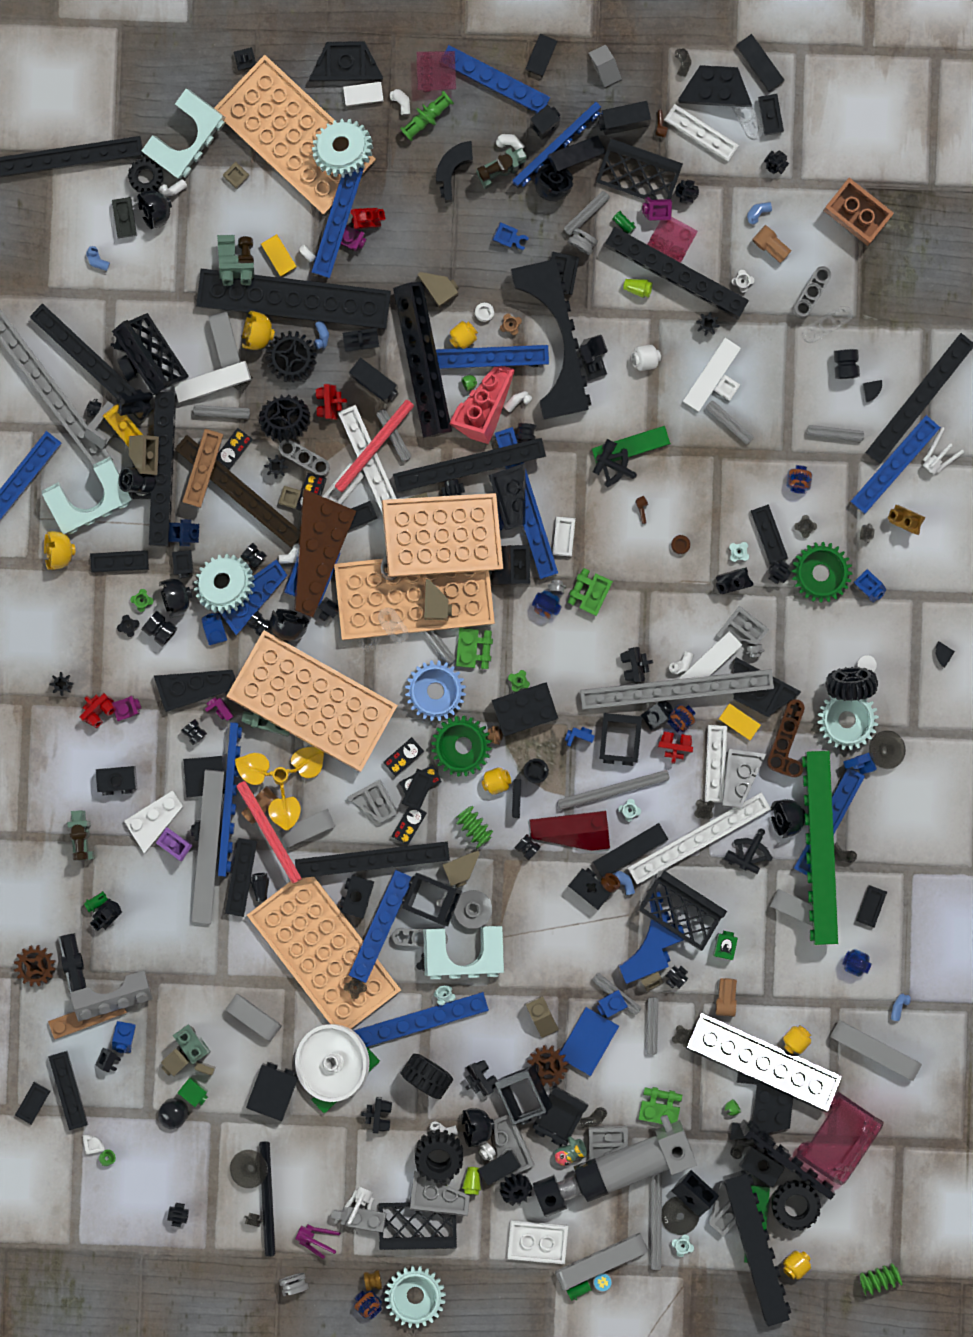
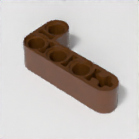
(789, 737)

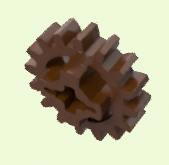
(24, 959)
(555, 1071)

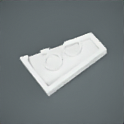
(153, 819)

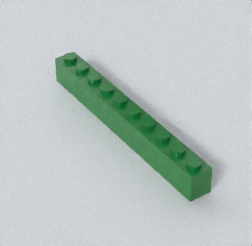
(821, 847)

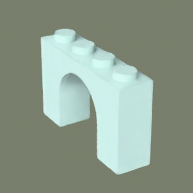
(207, 121)
(71, 517)
(488, 961)

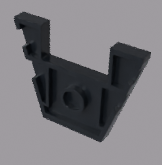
(771, 1109)

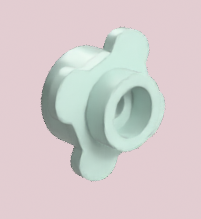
(734, 554)
(624, 810)
(441, 992)
(682, 1250)

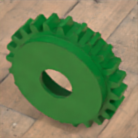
(837, 567)
(447, 751)

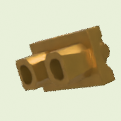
(906, 519)

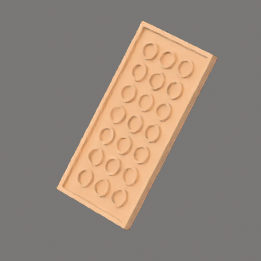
(281, 126)
(365, 592)
(311, 701)
(320, 950)

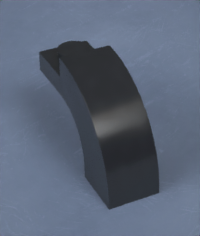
(452, 159)

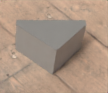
(605, 65)

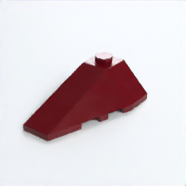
(581, 830)

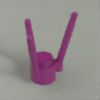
(306, 1236)

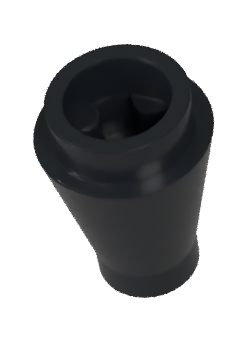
(260, 885)

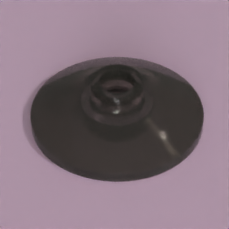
(895, 749)
(240, 1172)
(669, 1217)

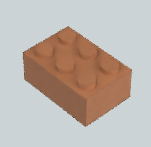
(858, 211)

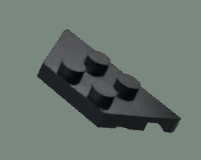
(346, 63)
(716, 87)
(764, 701)

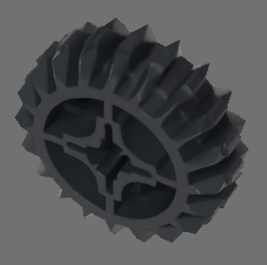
(300, 359)
(277, 426)
(851, 683)

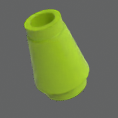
(639, 287)
(472, 1181)

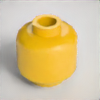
(463, 335)
(496, 780)
(797, 1039)
(796, 1265)

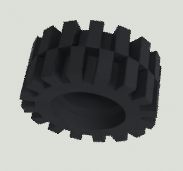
(145, 164)

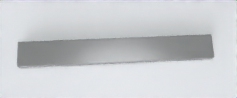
(208, 846)

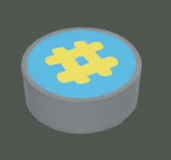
(602, 1282)

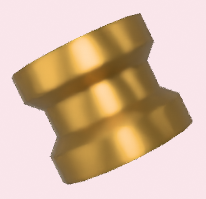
(372, 1280)

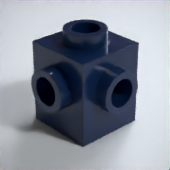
(184, 532)

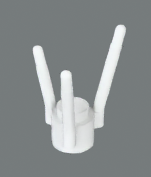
(933, 463)
(362, 1197)

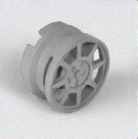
(582, 241)
(293, 1284)

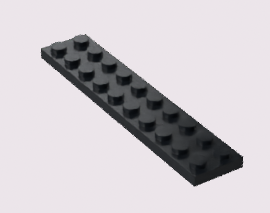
(296, 299)

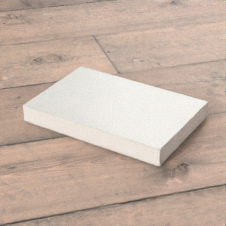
(537, 1242)

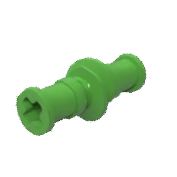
(427, 115)

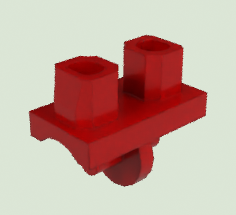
(367, 217)
(332, 402)
(95, 707)
(666, 742)

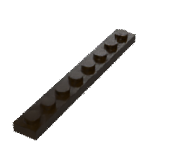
(244, 495)

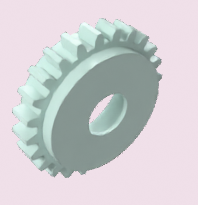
(344, 161)
(234, 593)
(847, 736)
(412, 1312)

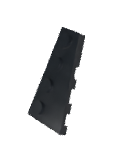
(188, 688)

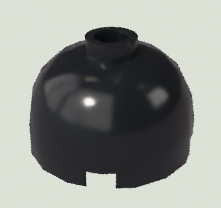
(553, 185)
(155, 208)
(175, 596)
(287, 625)
(788, 817)
(477, 1127)

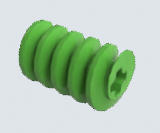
(474, 826)
(880, 1279)

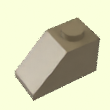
(439, 287)
(144, 453)
(436, 603)
(461, 868)
(541, 1016)
(175, 1062)

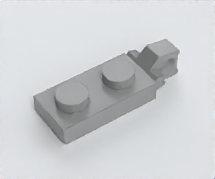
(363, 1219)

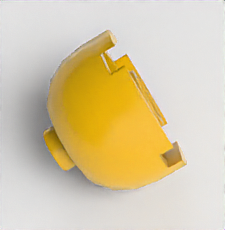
(257, 331)
(58, 550)

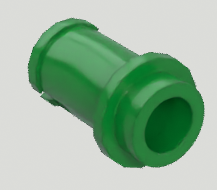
(624, 223)
(95, 902)
(579, 1290)

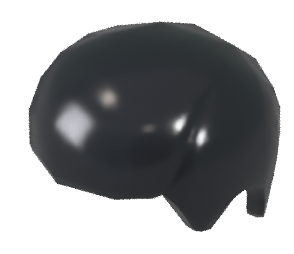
(173, 1113)

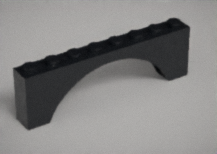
(544, 283)

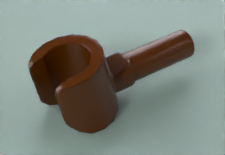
(661, 130)
(642, 502)

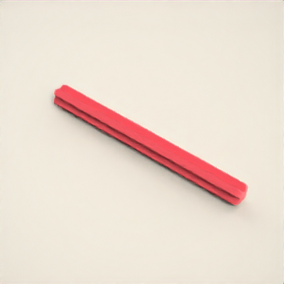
(374, 445)
(269, 832)

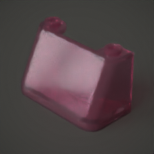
(841, 1140)

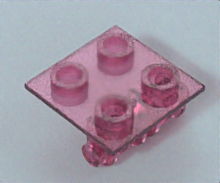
(436, 70)
(672, 238)

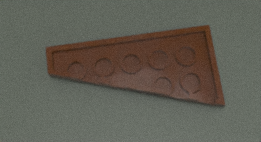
(320, 541)

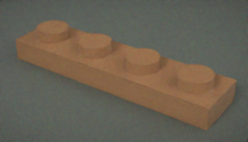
(203, 468)
(69, 1023)

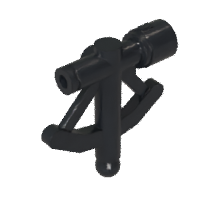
(604, 461)
(746, 862)

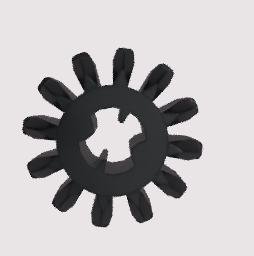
(515, 1189)

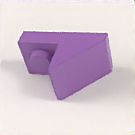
(174, 844)

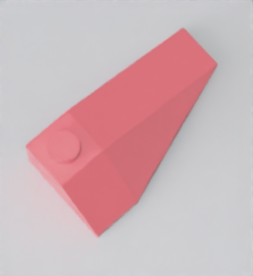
(482, 409)

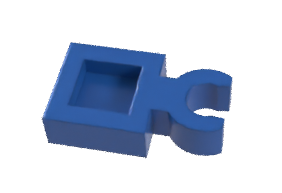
(507, 235)

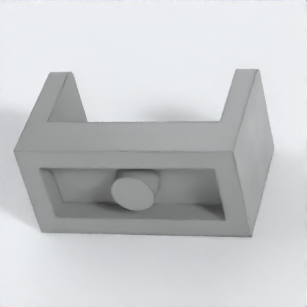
(99, 430)

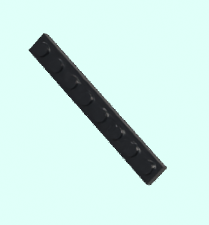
(71, 156)
(82, 353)
(920, 398)
(469, 465)
(372, 859)

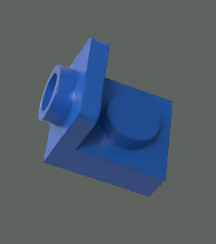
(870, 585)
(861, 762)

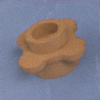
(510, 319)
(495, 735)

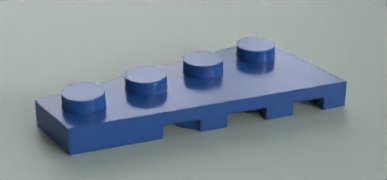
(265, 584)

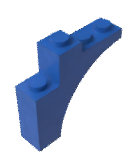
(650, 955)

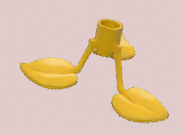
(254, 768)

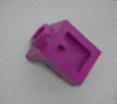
(657, 209)
(353, 239)
(127, 708)
(223, 710)

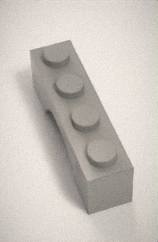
(92, 1004)

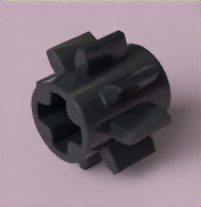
(776, 162)
(687, 191)
(706, 329)
(277, 461)
(453, 488)
(779, 572)
(58, 688)
(676, 977)
(178, 1214)

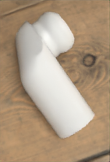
(402, 99)
(509, 139)
(174, 189)
(516, 399)
(291, 557)
(683, 665)
(435, 1125)

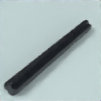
(267, 1202)

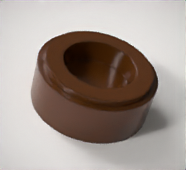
(680, 544)
(610, 882)

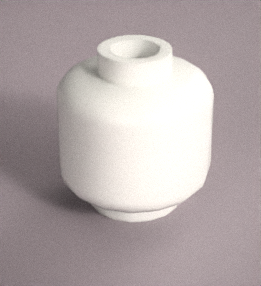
(645, 357)

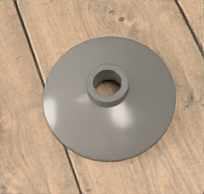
(476, 919)

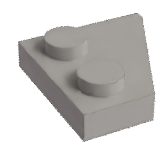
(744, 627)
(375, 801)
(606, 1140)
(722, 1215)

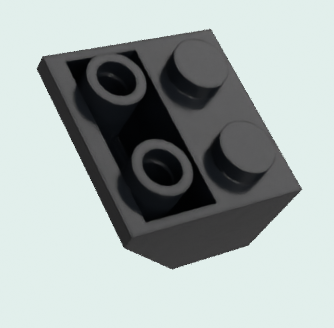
(515, 566)

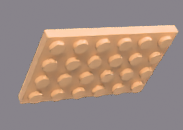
(442, 535)

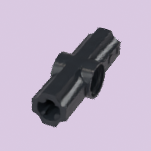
(72, 962)

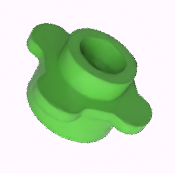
(142, 595)
(514, 677)

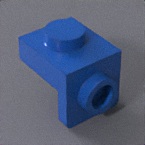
(214, 628)
(584, 733)
(611, 1004)
(123, 1037)

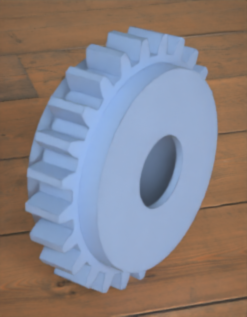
(447, 679)

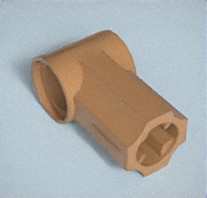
(767, 240)
(264, 799)
(726, 1001)

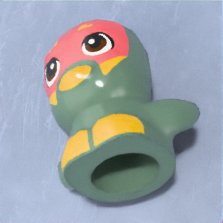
(567, 1154)

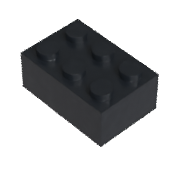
(525, 709)

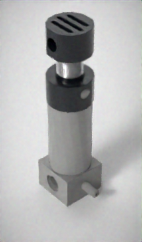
(619, 1169)

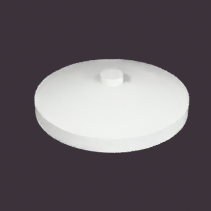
(332, 1062)

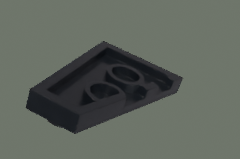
(510, 495)

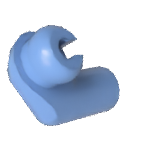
(756, 211)
(95, 260)
(321, 343)
(626, 881)
(897, 1006)

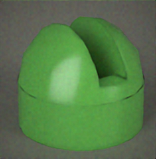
(469, 382)
(733, 1107)
(111, 1156)

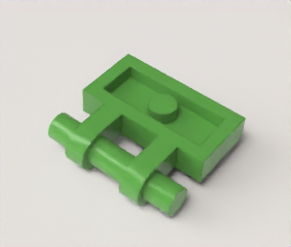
(595, 594)
(467, 648)
(653, 1111)

